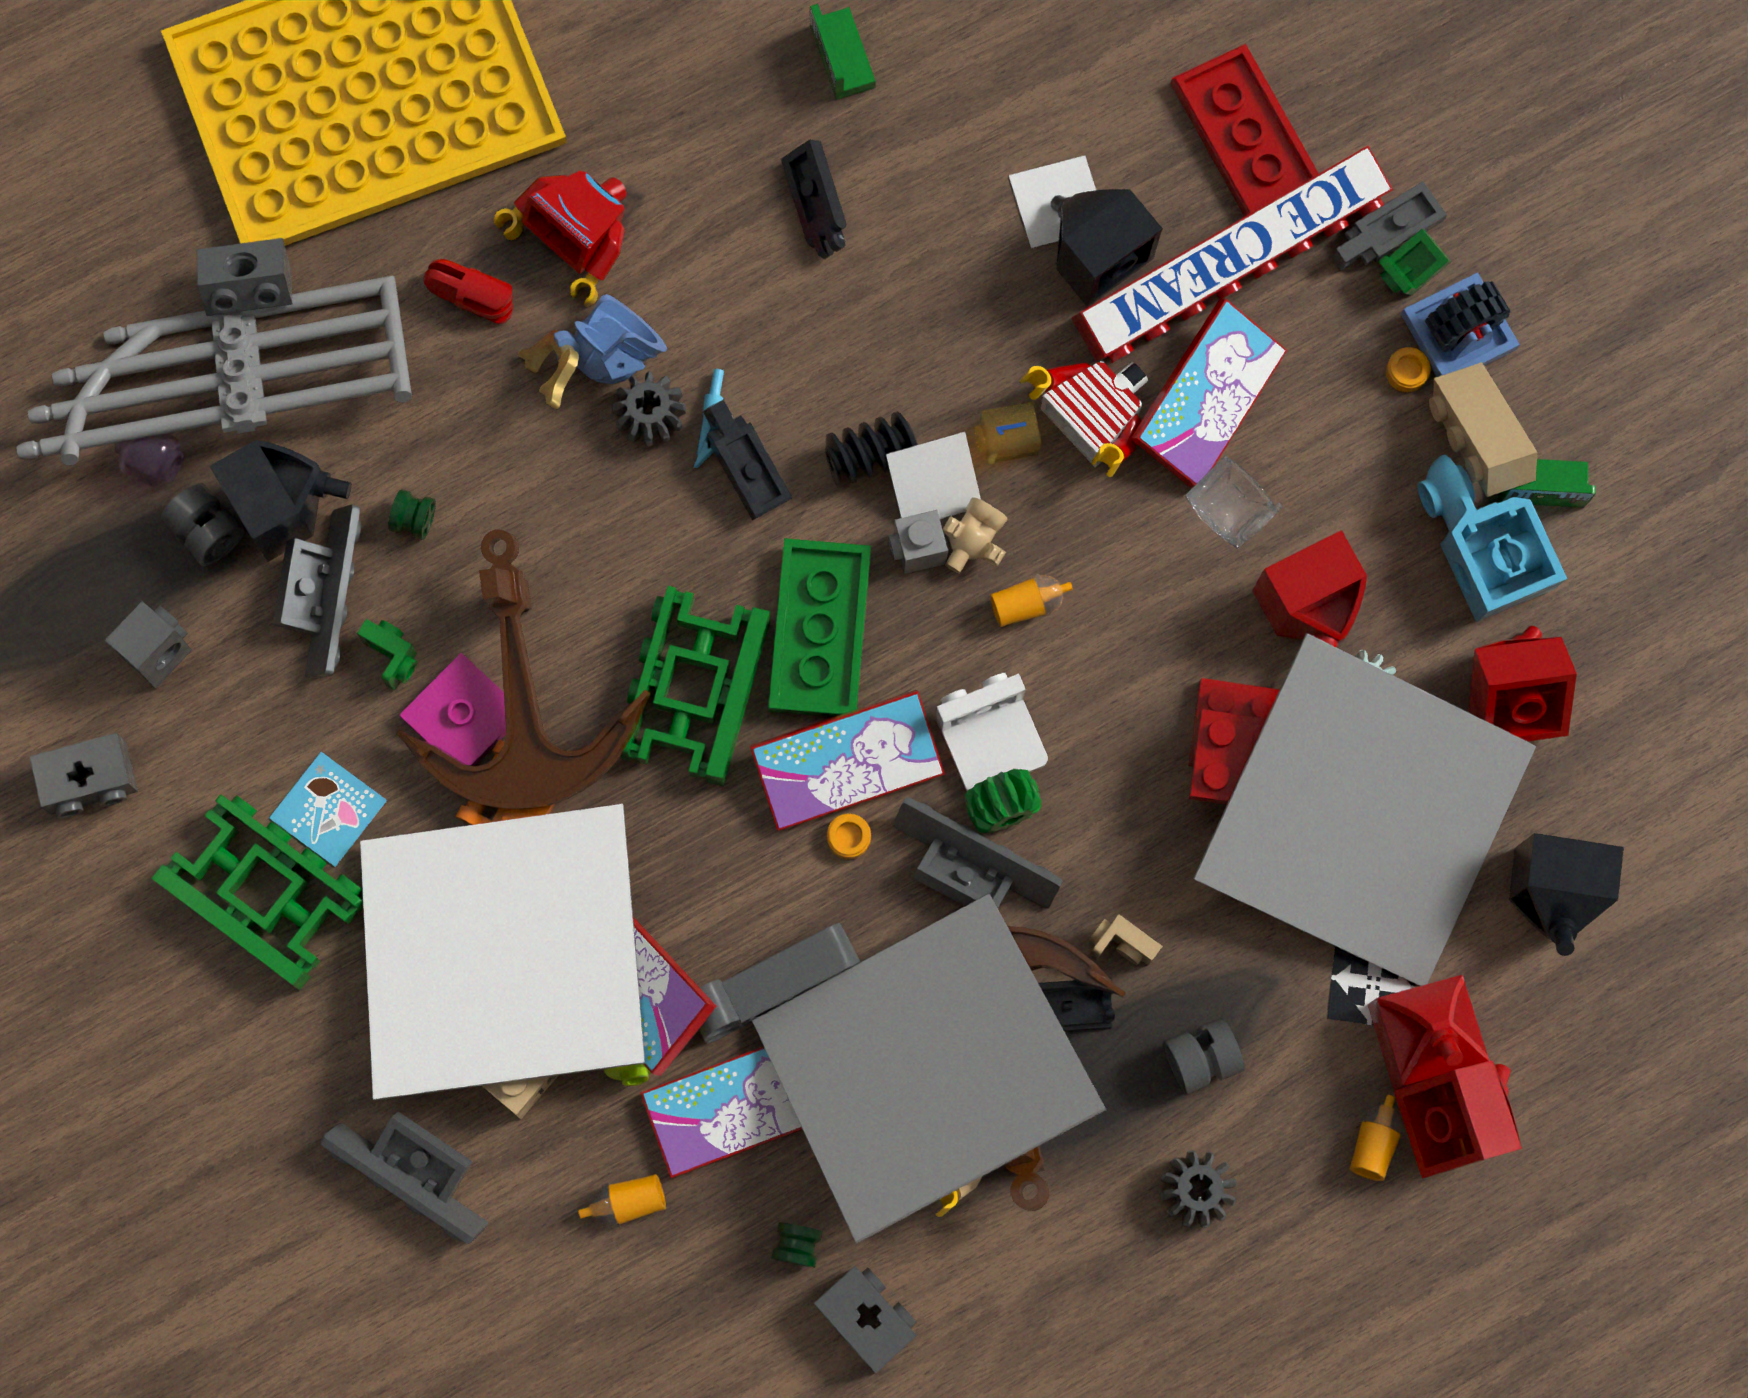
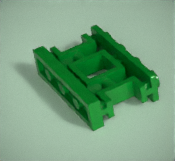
(725, 693)
(239, 917)

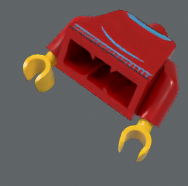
(575, 220)

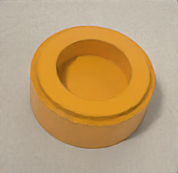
(1407, 369)
(848, 836)

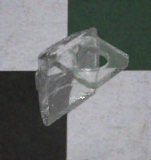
(1232, 502)

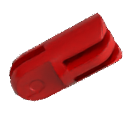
(470, 290)

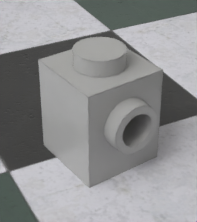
(918, 542)

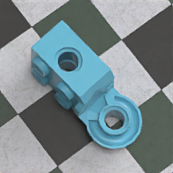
(1493, 551)

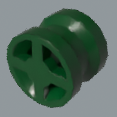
(412, 514)
(796, 1244)

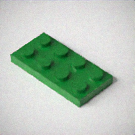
(819, 628)

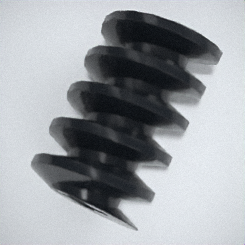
(868, 447)

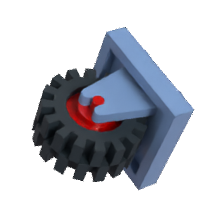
(1462, 325)

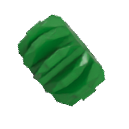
(1003, 800)

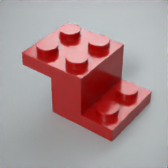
(1224, 734)

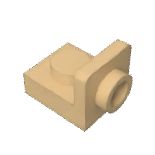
(1132, 942)

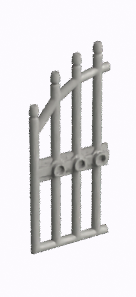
(237, 367)

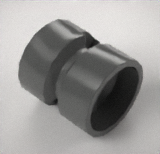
(197, 518)
(1204, 1056)

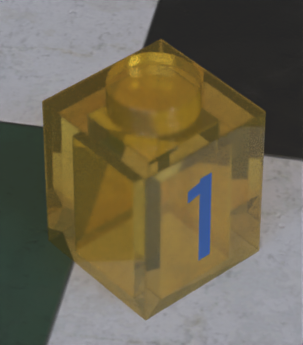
(1008, 433)

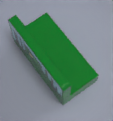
(841, 52)
(1556, 484)

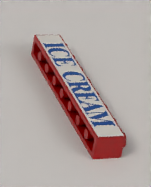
(1231, 254)

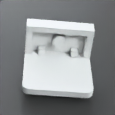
(990, 730)

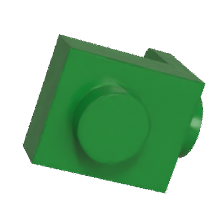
(1413, 264)
(388, 641)

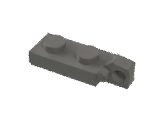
(1389, 227)

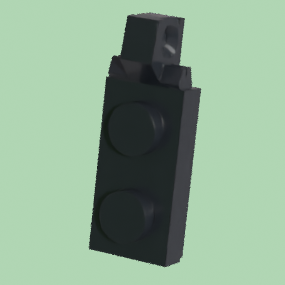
(745, 461)

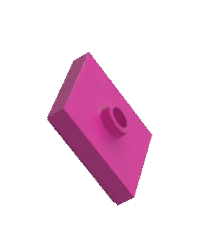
(459, 712)

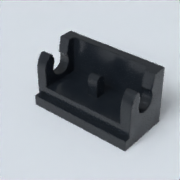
(1079, 1005)

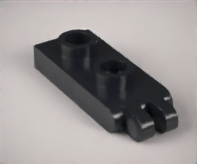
(815, 198)

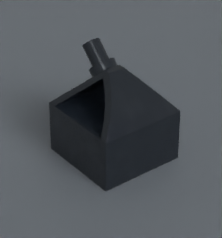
(1103, 240)
(275, 493)
(1564, 884)

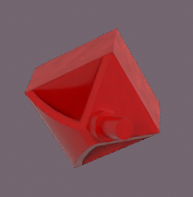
(1314, 591)
(1524, 685)
(1427, 1031)
(1459, 1118)

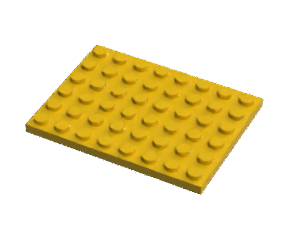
(356, 104)

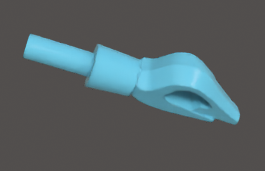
(713, 397)

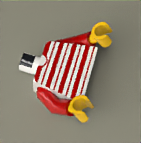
(1092, 407)

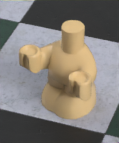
(973, 535)

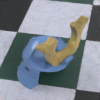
(604, 347)

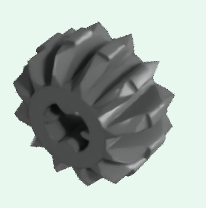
(663, 415)
(1213, 1191)

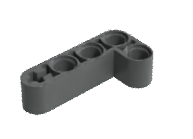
(776, 981)

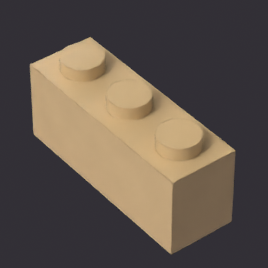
(1483, 430)

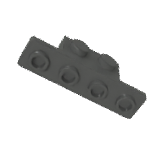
(315, 589)
(968, 864)
(414, 1169)

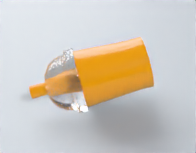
(1028, 599)
(1377, 1140)
(625, 1201)

